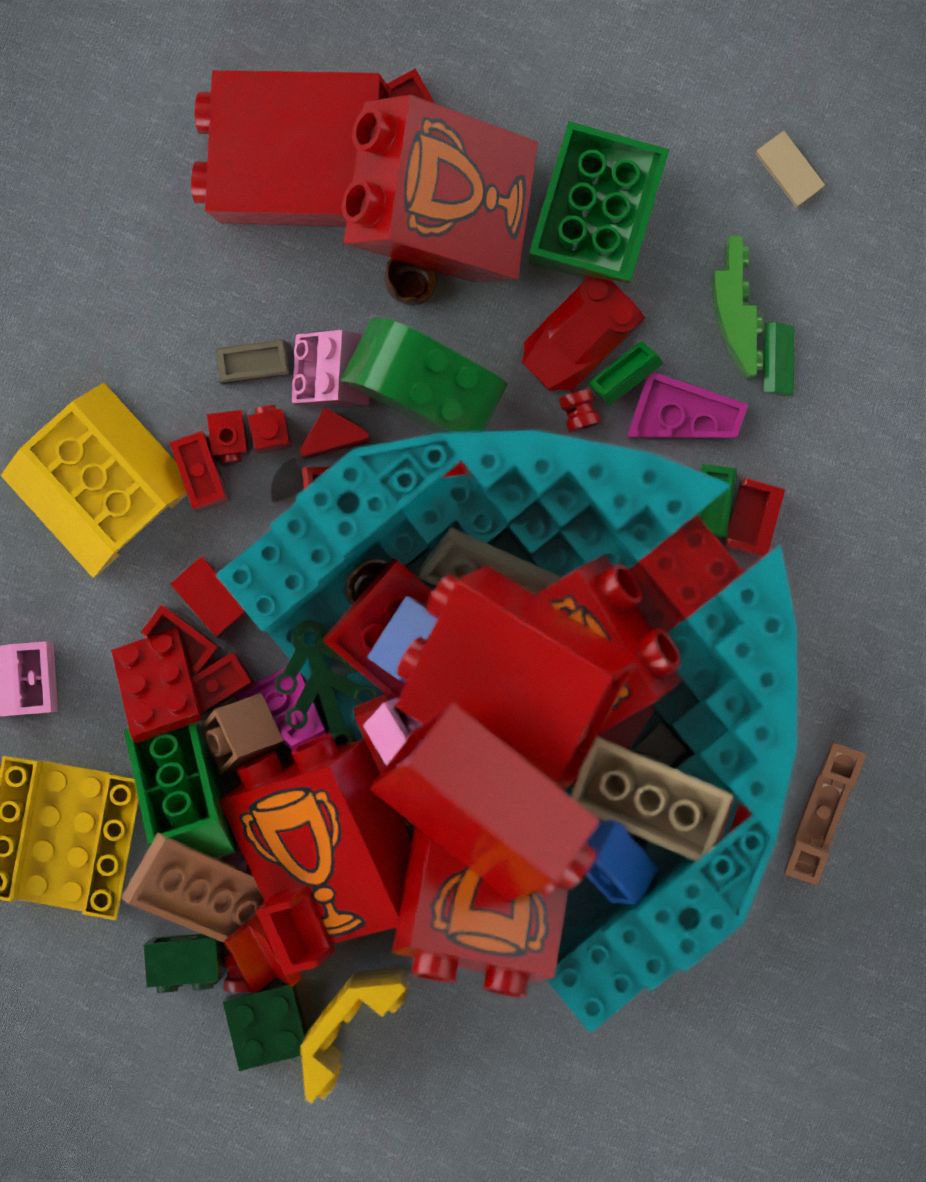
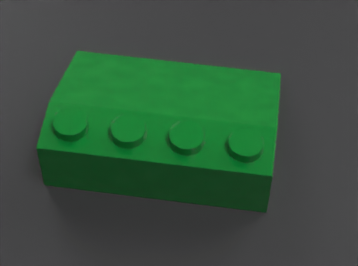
(597, 204)

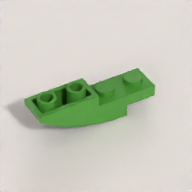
(736, 321)

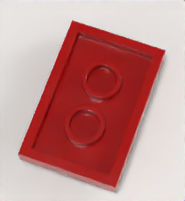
(156, 685)

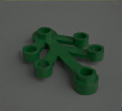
(320, 680)

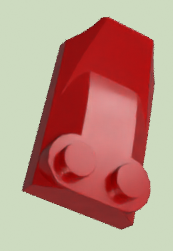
(580, 334)

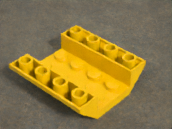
(95, 477)
(65, 835)
(380, 990)

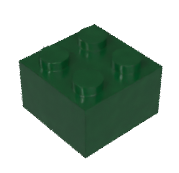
(183, 961)
(265, 1025)

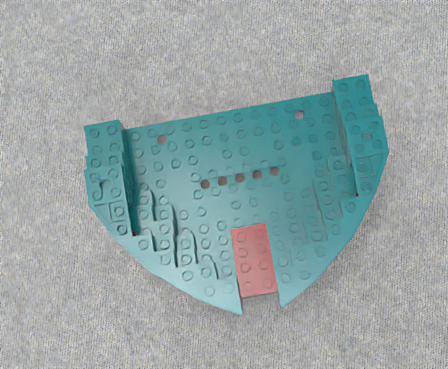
(560, 508)

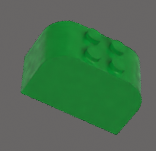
(423, 379)
(181, 790)

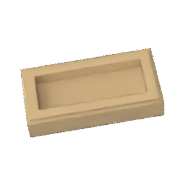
(790, 169)

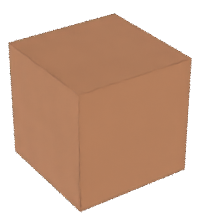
(240, 733)

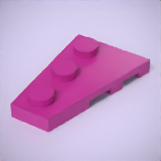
(684, 411)
(281, 703)

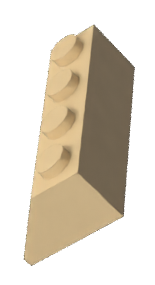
(652, 799)

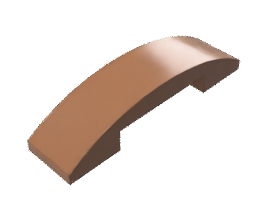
(823, 813)

